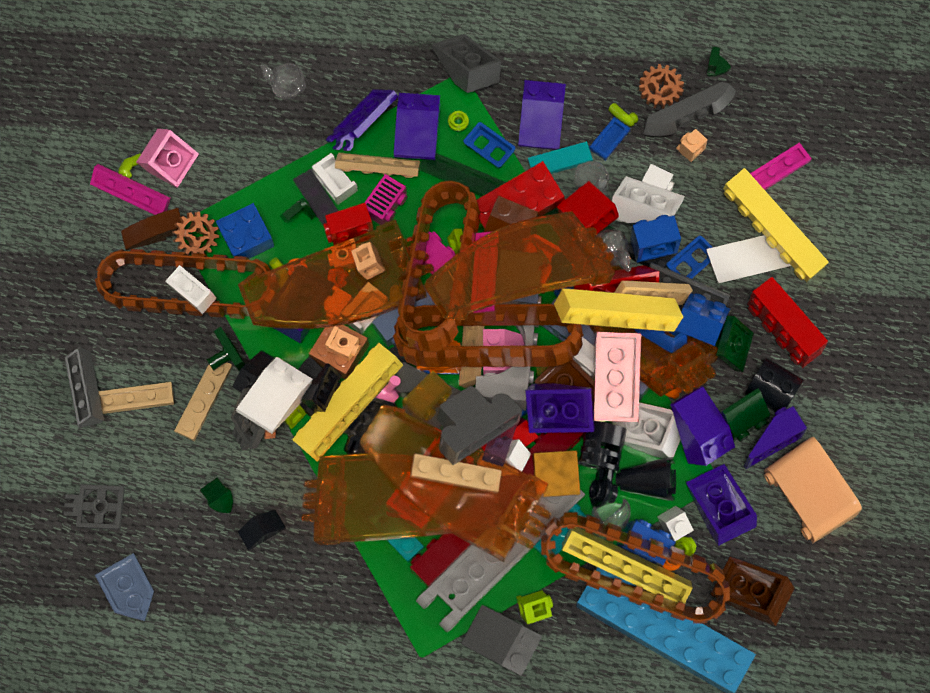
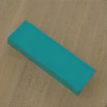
(563, 158)

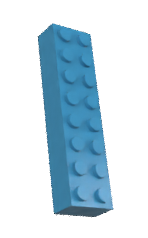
(681, 642)

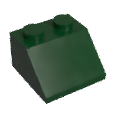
(746, 415)

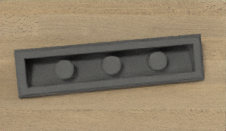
(710, 293)
(84, 388)

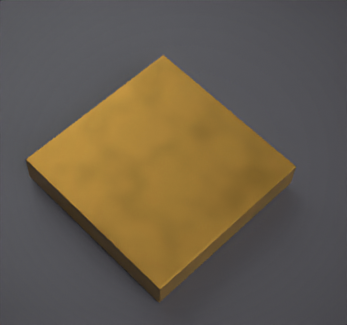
(559, 471)

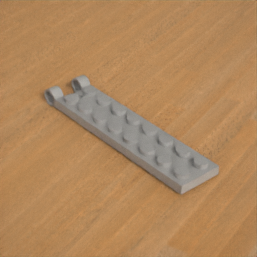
(479, 572)

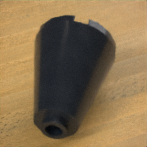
(649, 479)

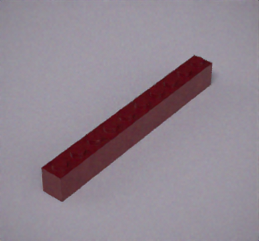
(449, 547)

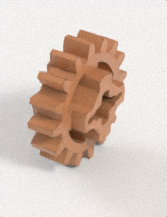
(654, 79)
(196, 225)

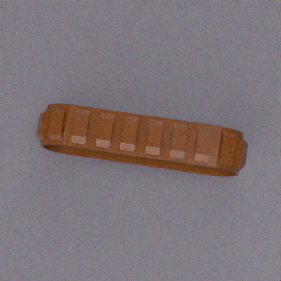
(436, 197)
(160, 258)
(494, 355)
(635, 594)

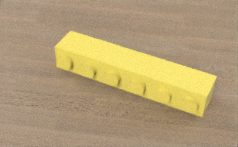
(775, 225)
(618, 310)
(348, 401)
(626, 565)

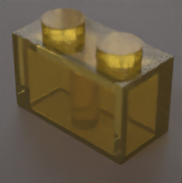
(427, 397)

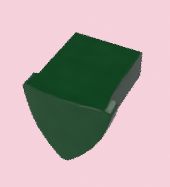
(717, 64)
(299, 205)
(218, 496)

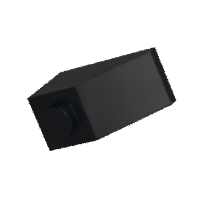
(252, 370)

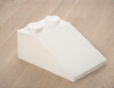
(644, 201)
(274, 395)
(654, 432)

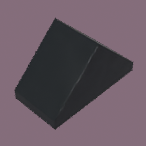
(261, 528)

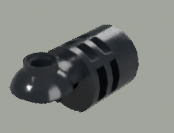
(604, 460)

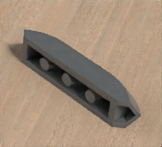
(696, 106)

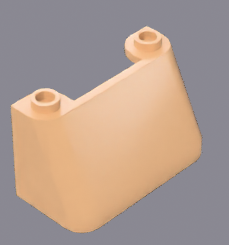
(814, 489)

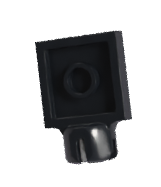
(361, 424)

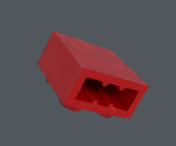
(590, 207)
(347, 224)

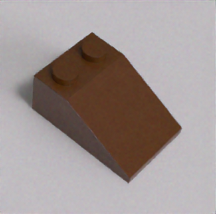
(507, 212)
(566, 374)
(756, 590)

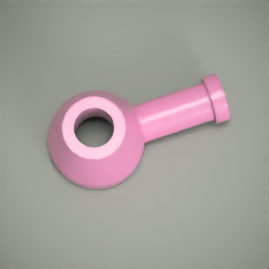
(389, 392)

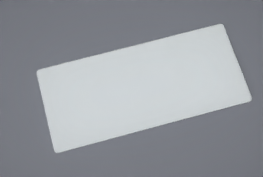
(744, 259)

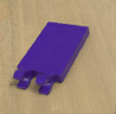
(361, 118)

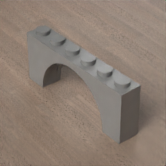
(515, 379)

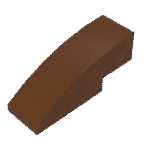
(151, 229)

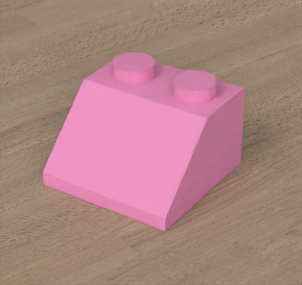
(167, 157)
(500, 337)

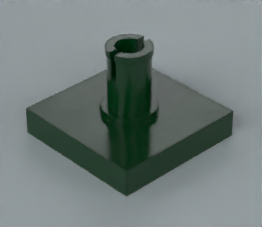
(734, 343)
(228, 353)

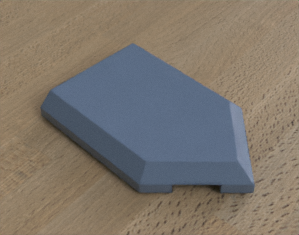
(127, 588)

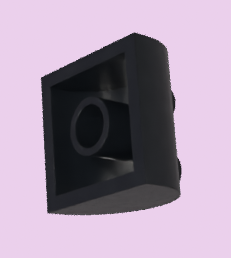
(776, 385)

